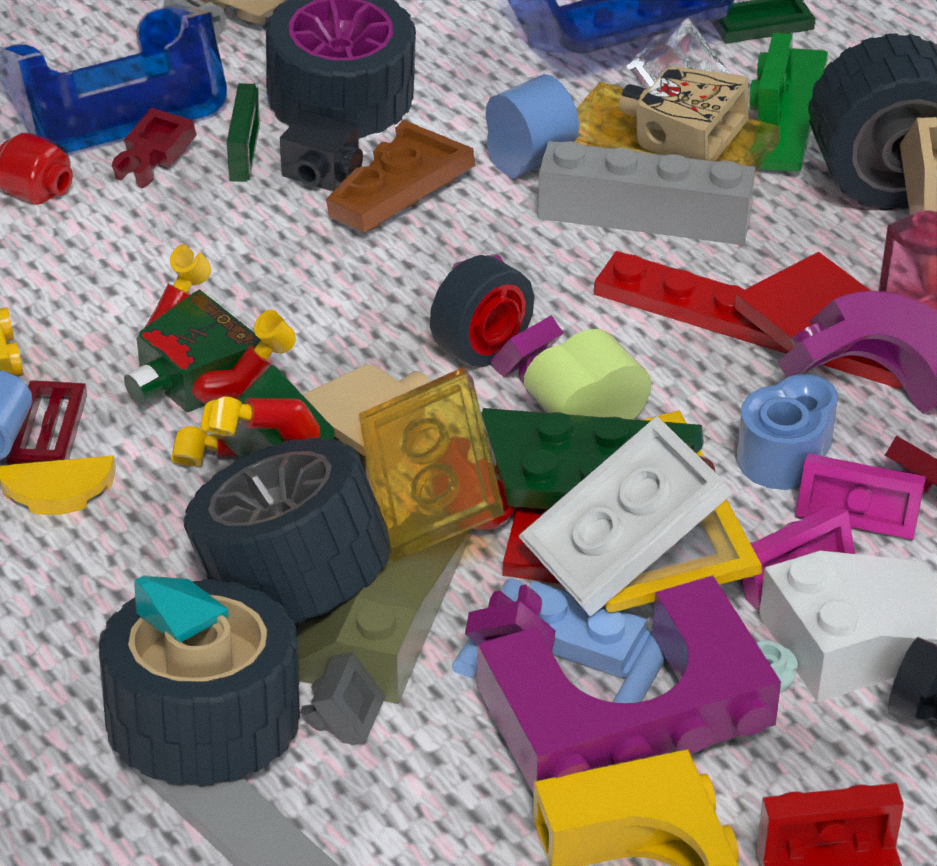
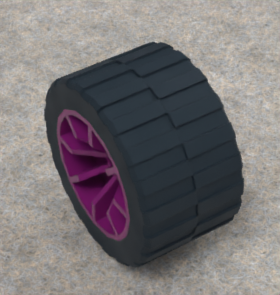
(341, 61)

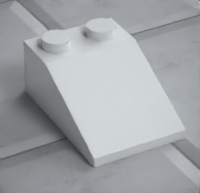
(848, 616)

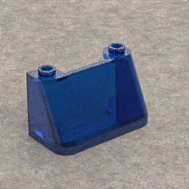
(103, 102)

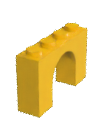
(633, 810)

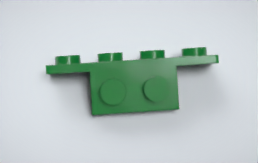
(783, 97)

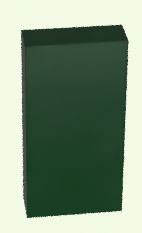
(762, 18)
(243, 132)

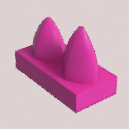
(874, 496)
(820, 531)

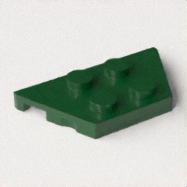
(551, 453)

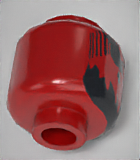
(33, 168)

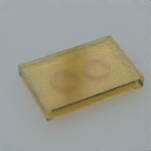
(430, 463)

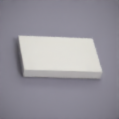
(625, 515)

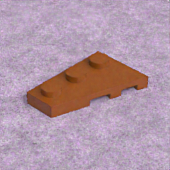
(398, 176)

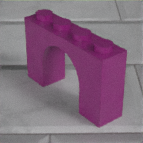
(560, 730)

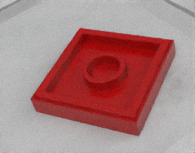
(794, 295)

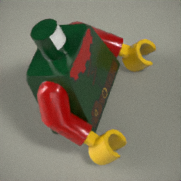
(197, 347)
(260, 417)

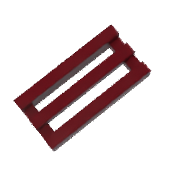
(78, 393)

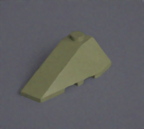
(385, 620)

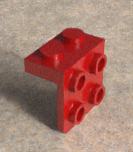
(831, 827)

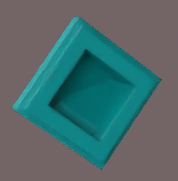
(176, 606)

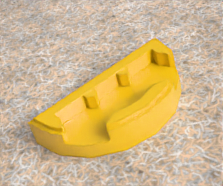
(57, 485)

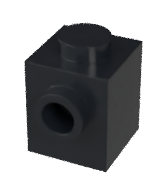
(320, 151)

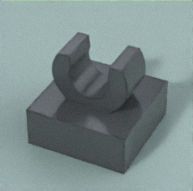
(345, 700)

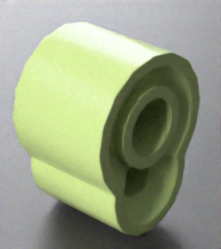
(589, 378)

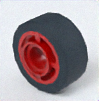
(480, 309)

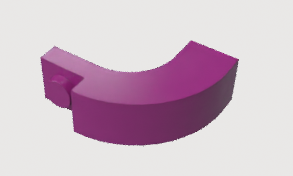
(875, 326)

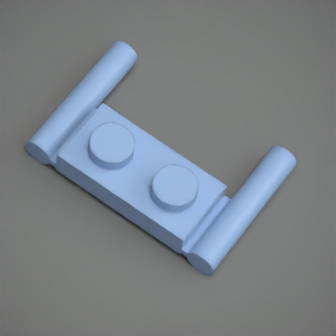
(605, 641)

